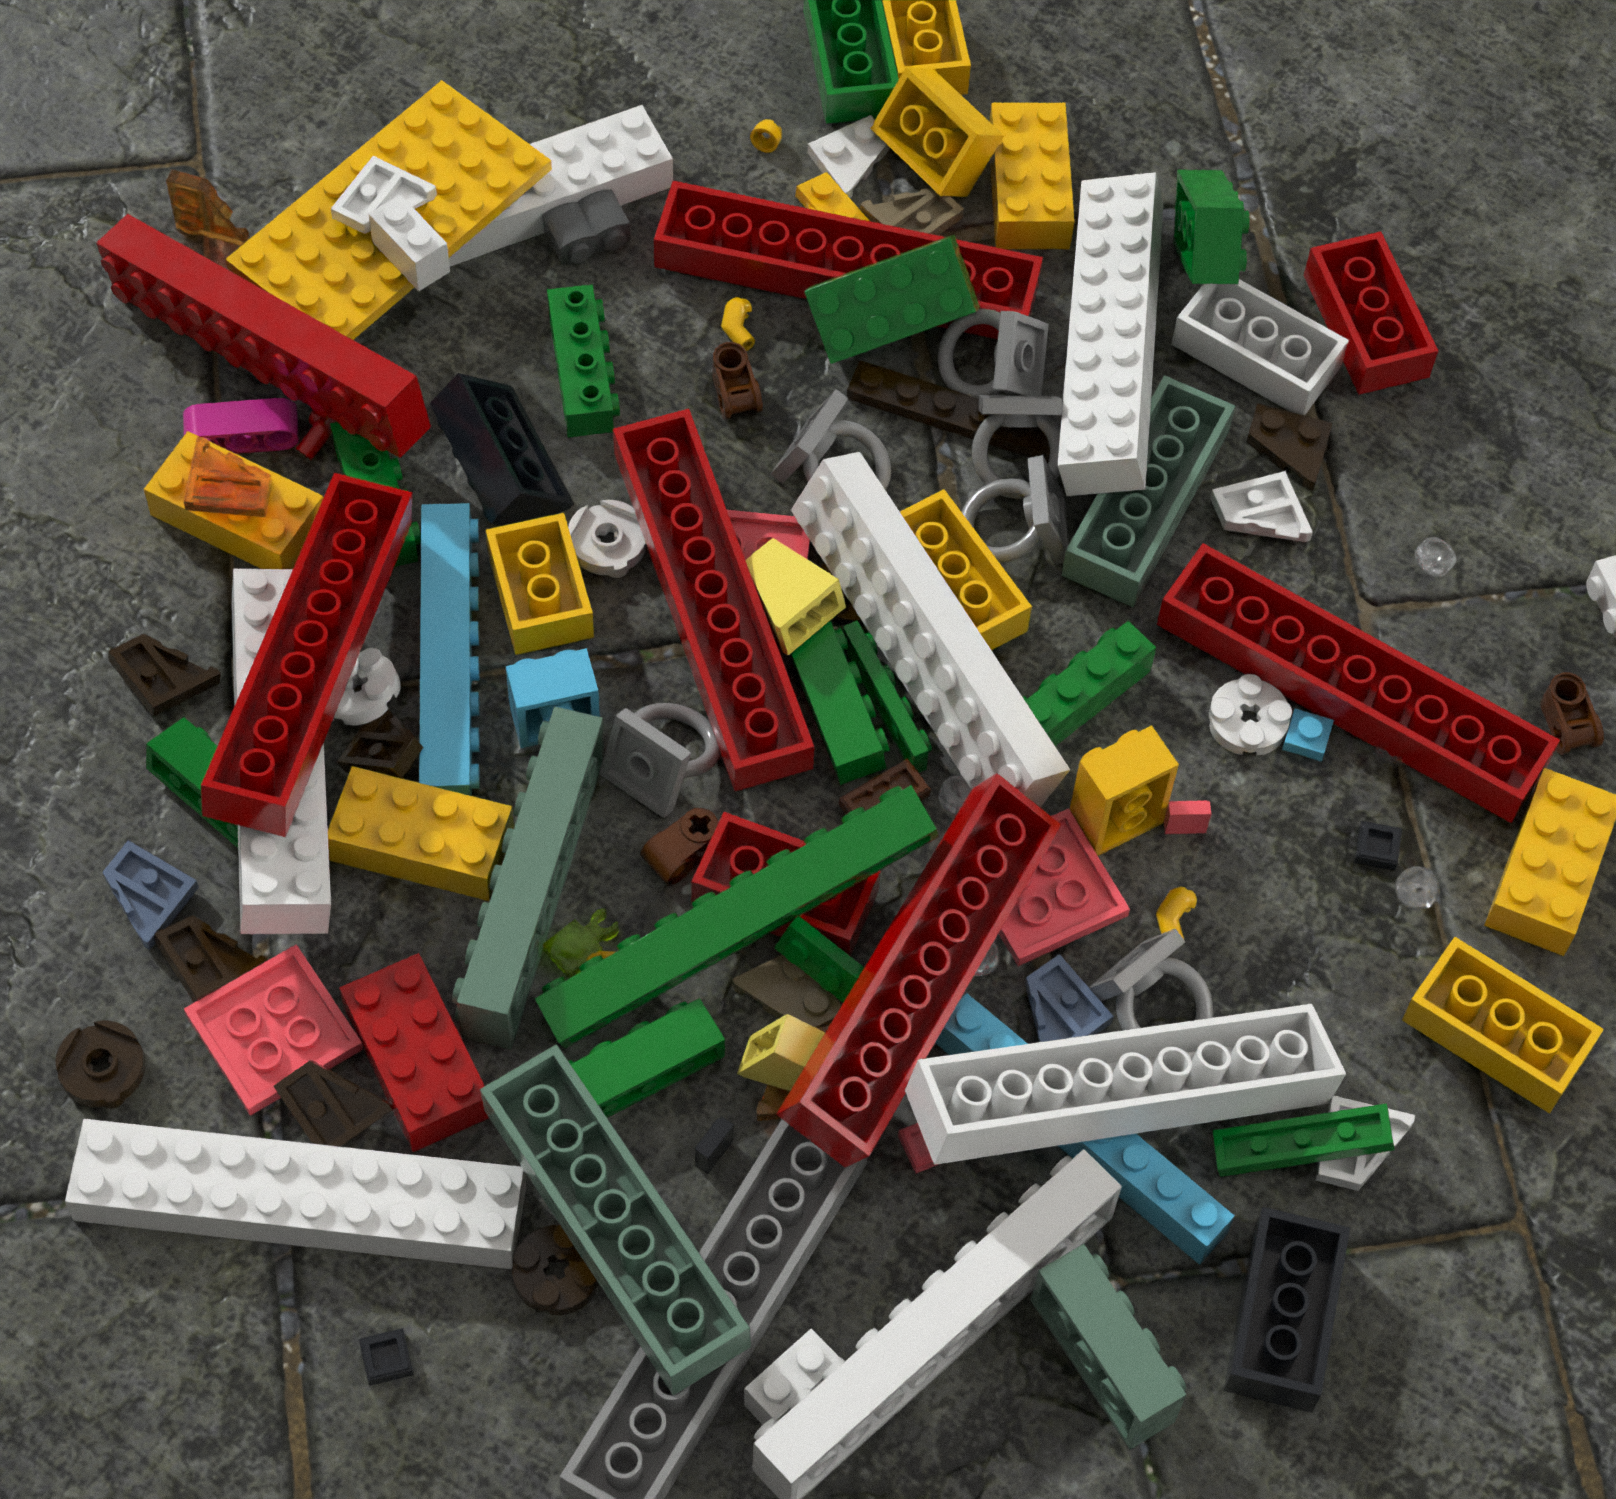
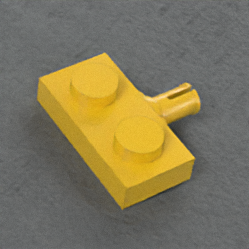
(826, 196)

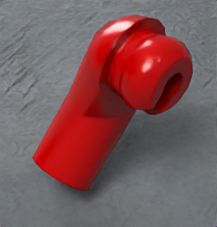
(316, 435)

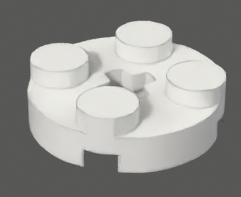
(613, 557)
(378, 686)
(1256, 696)

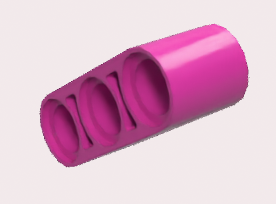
(245, 424)

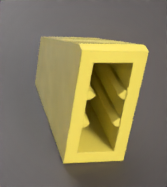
(793, 593)
(779, 1052)

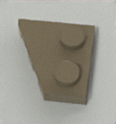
(916, 211)
(788, 990)

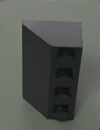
(499, 451)

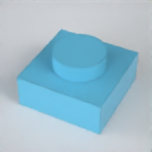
(1308, 734)

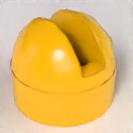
(772, 141)

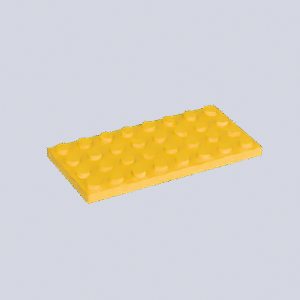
(338, 270)

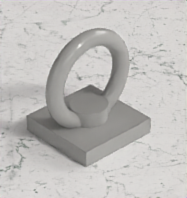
(1017, 355)
(1015, 412)
(819, 435)
(1043, 510)
(651, 763)
(1144, 968)

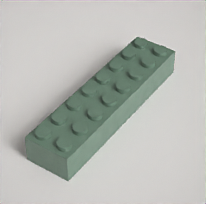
(530, 878)
(616, 1220)

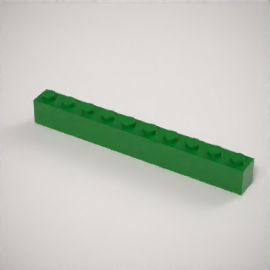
(736, 916)

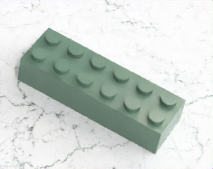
(1131, 529)

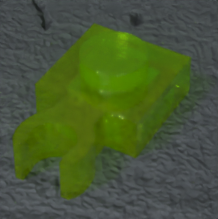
(575, 943)

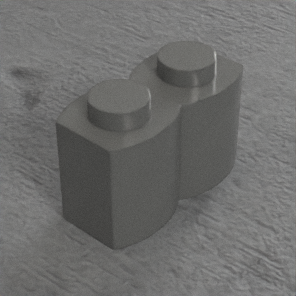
(586, 227)

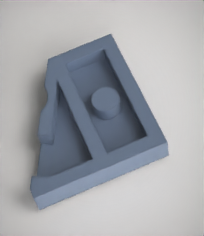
(148, 890)
(1064, 1003)

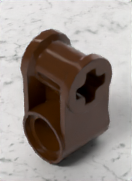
(736, 386)
(1573, 720)
(677, 849)

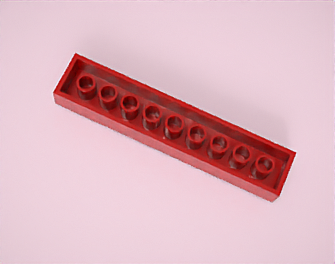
(797, 247)
(265, 336)
(713, 600)
(307, 656)
(1357, 682)
(919, 971)

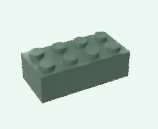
(1108, 1345)

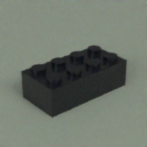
(1287, 1309)

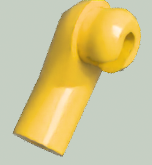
(733, 321)
(1172, 908)

